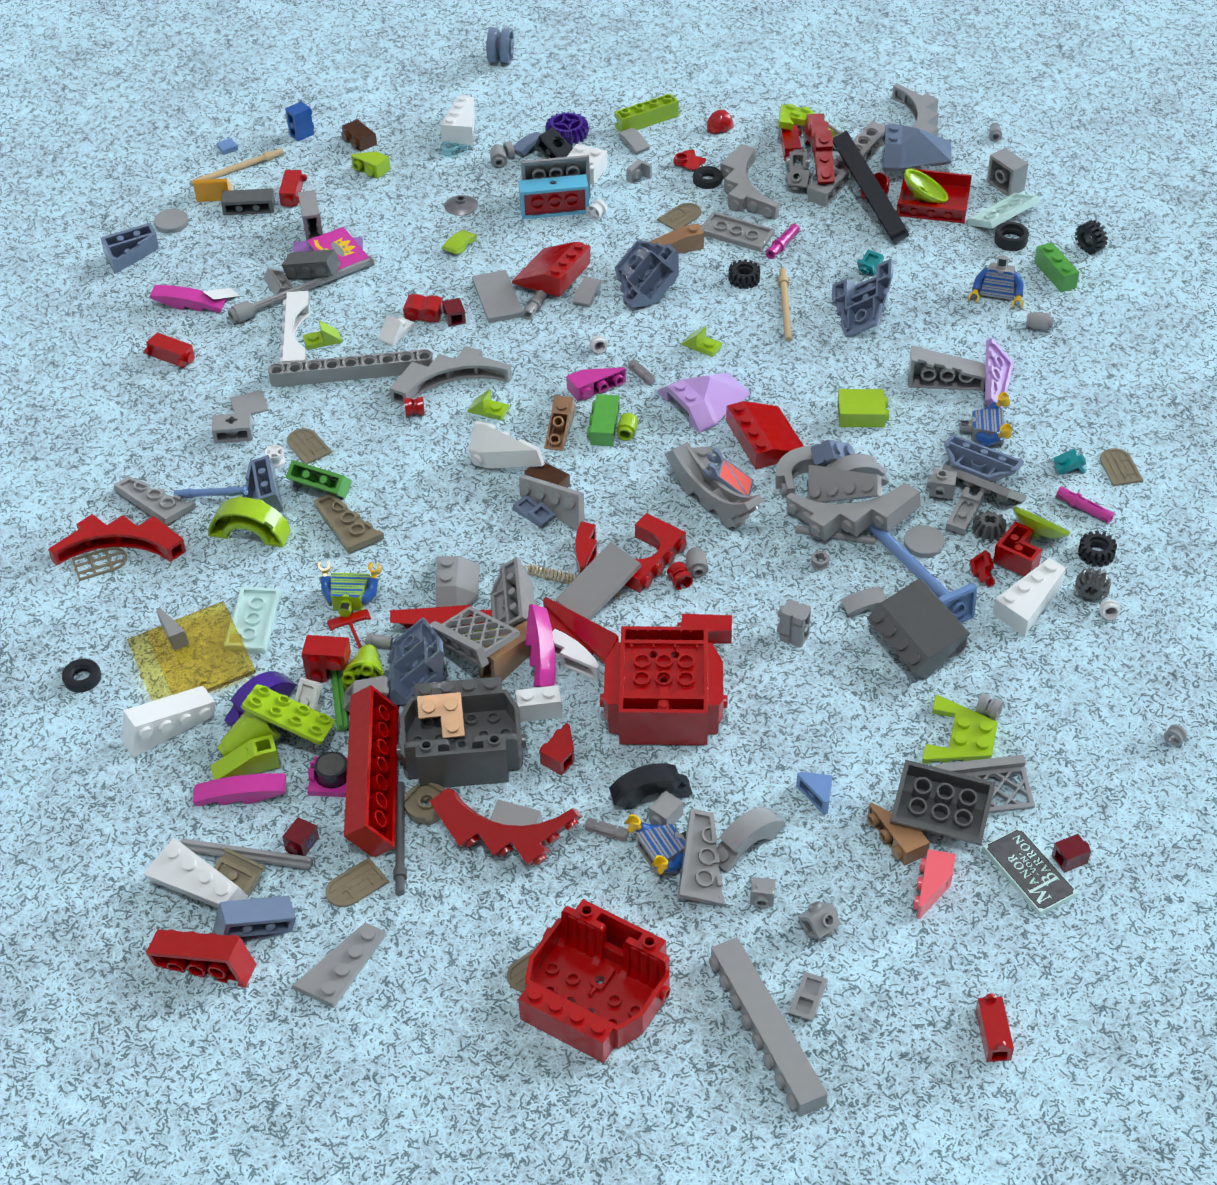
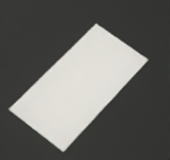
(221, 293)

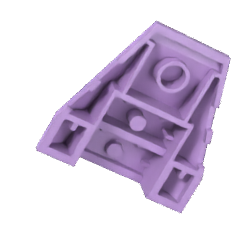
(705, 397)

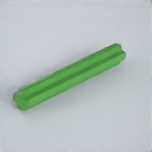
(338, 690)

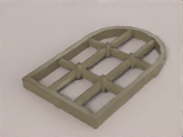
(93, 568)

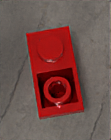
(558, 751)

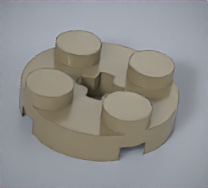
(414, 807)

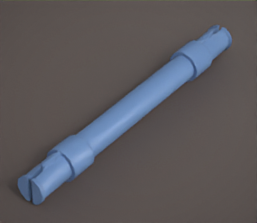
(230, 491)

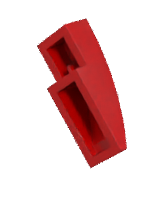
(585, 545)

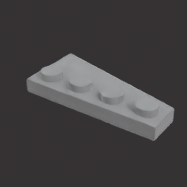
(836, 485)
(986, 486)
(153, 501)
(563, 501)
(700, 863)
(338, 970)

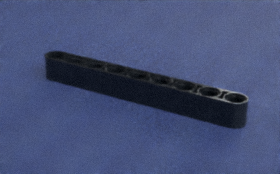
(870, 187)

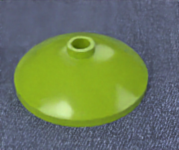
(924, 187)
(1040, 526)

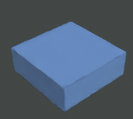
(227, 146)

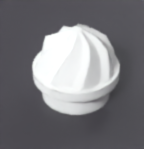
(598, 344)
(1109, 609)

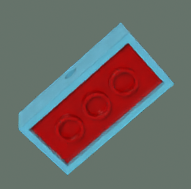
(553, 196)

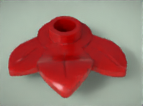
(688, 160)

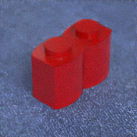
(423, 308)

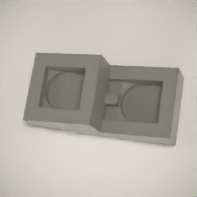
(634, 140)
(587, 291)
(863, 600)
(808, 996)

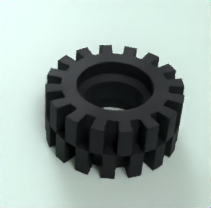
(1089, 230)
(737, 271)
(1097, 540)

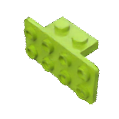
(288, 714)

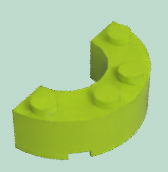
(252, 516)

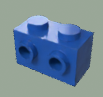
(299, 121)

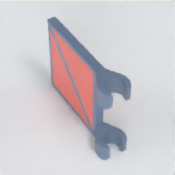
(728, 474)

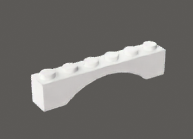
(297, 309)

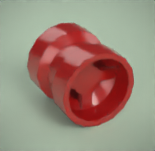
(418, 408)
(679, 575)

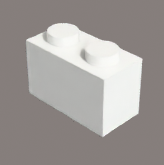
(539, 703)

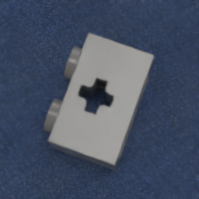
(232, 427)

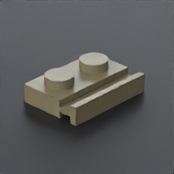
(239, 870)

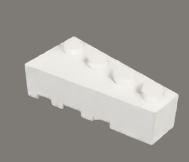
(459, 122)
(1029, 596)
(165, 718)
(190, 875)

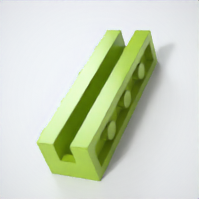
(647, 113)

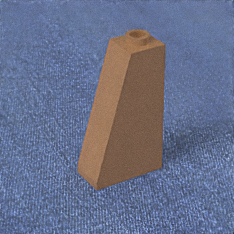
(507, 658)

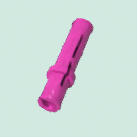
(779, 244)
(1076, 500)

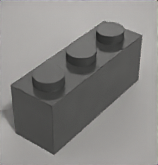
(248, 201)
(311, 264)

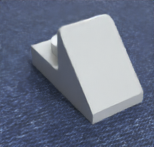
(394, 329)
(309, 693)

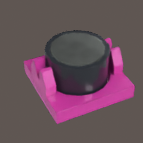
(330, 773)

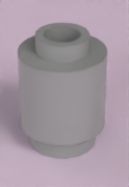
(498, 156)
(1039, 321)
(696, 562)

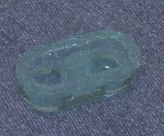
(449, 149)

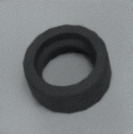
(1008, 243)

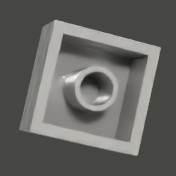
(1007, 172)

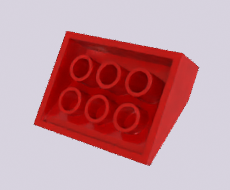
(555, 268)
(761, 432)

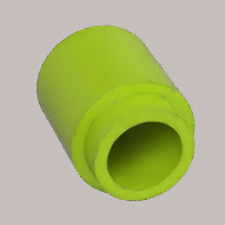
(627, 426)

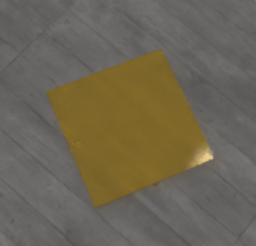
(209, 660)

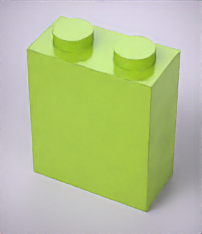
(862, 408)

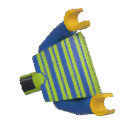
(349, 590)

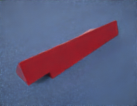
(409, 617)
(588, 633)

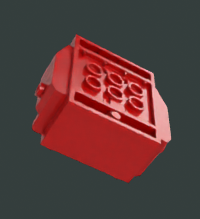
(669, 712)
(563, 975)

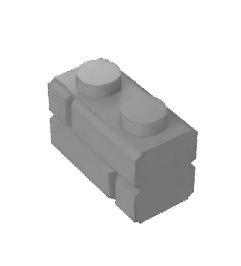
(794, 623)

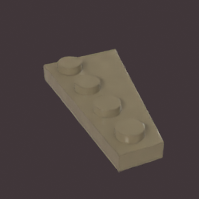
(346, 525)

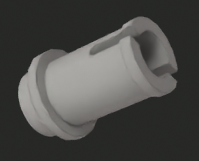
(995, 132)
(379, 640)

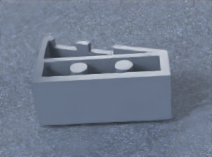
(263, 482)

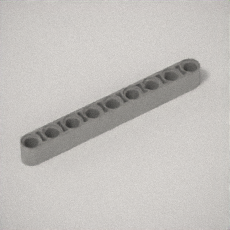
(346, 368)

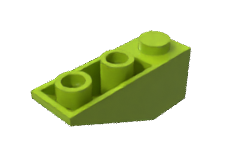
(250, 758)

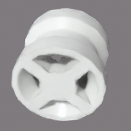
(596, 209)
(276, 455)

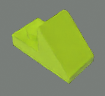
(326, 336)
(699, 342)
(485, 406)

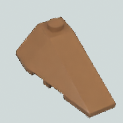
(683, 239)

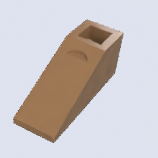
(560, 422)
(905, 842)

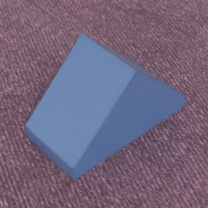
(816, 788)

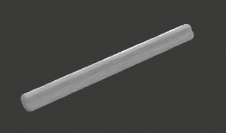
(256, 855)

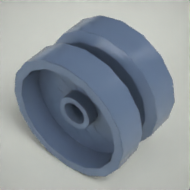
(500, 45)

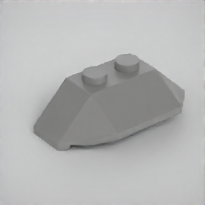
(456, 581)
(512, 593)

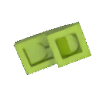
(458, 242)

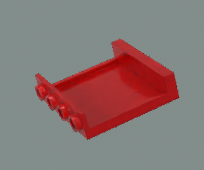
(954, 210)

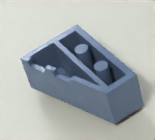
(129, 246)
(255, 918)

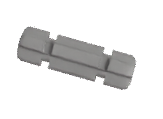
(641, 371)
(606, 829)

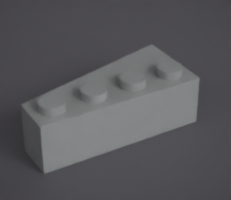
(944, 371)

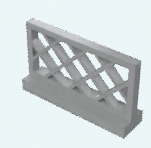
(464, 645)
(998, 768)

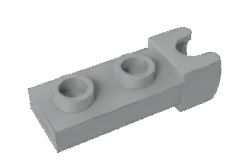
(964, 511)

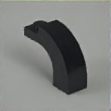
(648, 780)

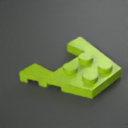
(791, 115)
(970, 738)

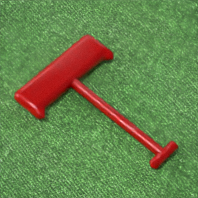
(353, 618)

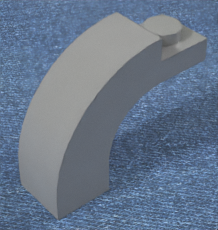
(860, 463)
(791, 465)
(745, 831)

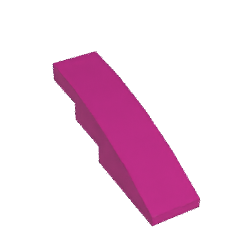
(182, 297)
(540, 639)
(242, 788)

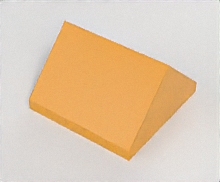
(210, 189)

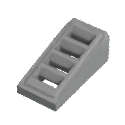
(174, 633)

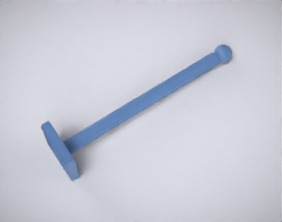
(959, 602)

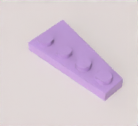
(998, 371)

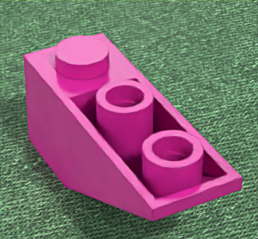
(593, 381)

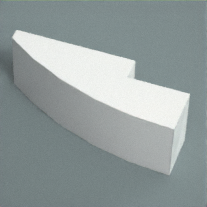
(575, 656)

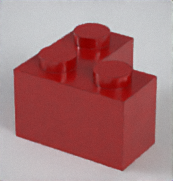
(1015, 550)
(324, 654)

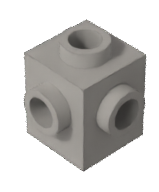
(797, 155)
(803, 175)
(943, 481)
(819, 920)

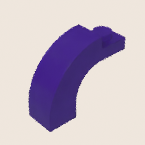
(273, 680)

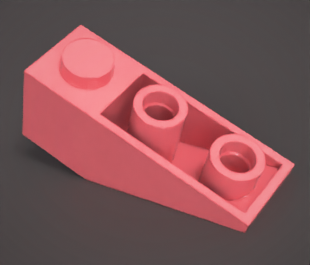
(937, 878)

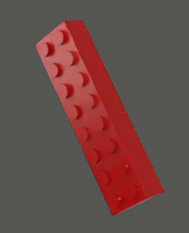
(371, 772)

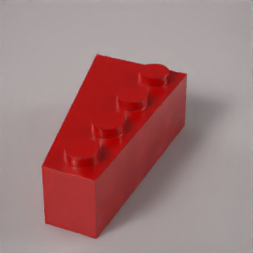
(202, 955)

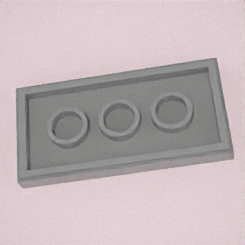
(737, 231)
(497, 296)
(599, 581)

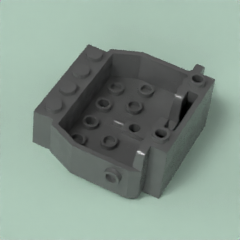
(490, 741)

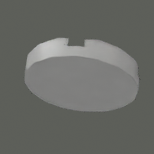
(171, 221)
(924, 541)

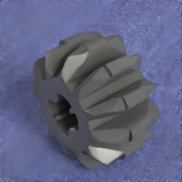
(989, 526)
(1093, 584)

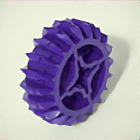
(570, 125)

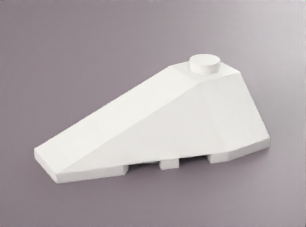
(498, 450)

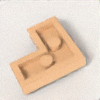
(447, 707)

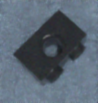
(553, 144)

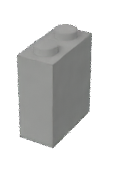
(310, 214)

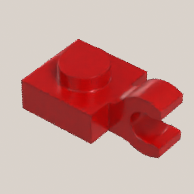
(981, 567)

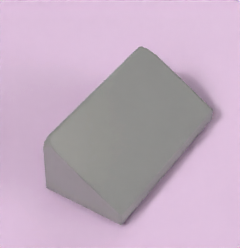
(277, 281)

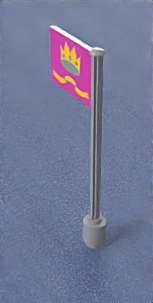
(351, 259)

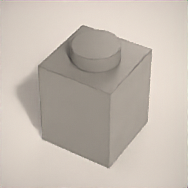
(666, 810)

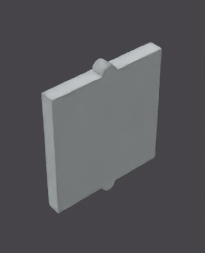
(249, 402)

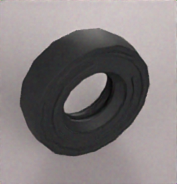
(707, 171)
(85, 684)

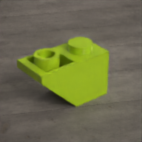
(371, 163)

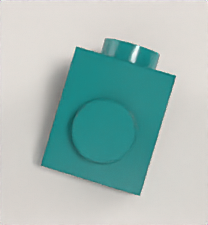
(869, 262)
(1069, 461)

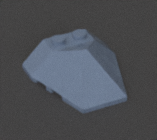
(913, 147)
(647, 272)
(862, 303)
(414, 659)

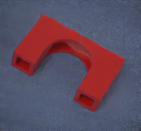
(666, 539)

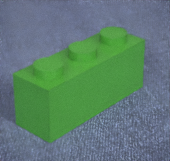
(1056, 267)
(604, 420)
(318, 479)

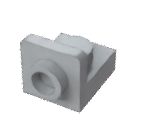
(638, 169)
(762, 892)

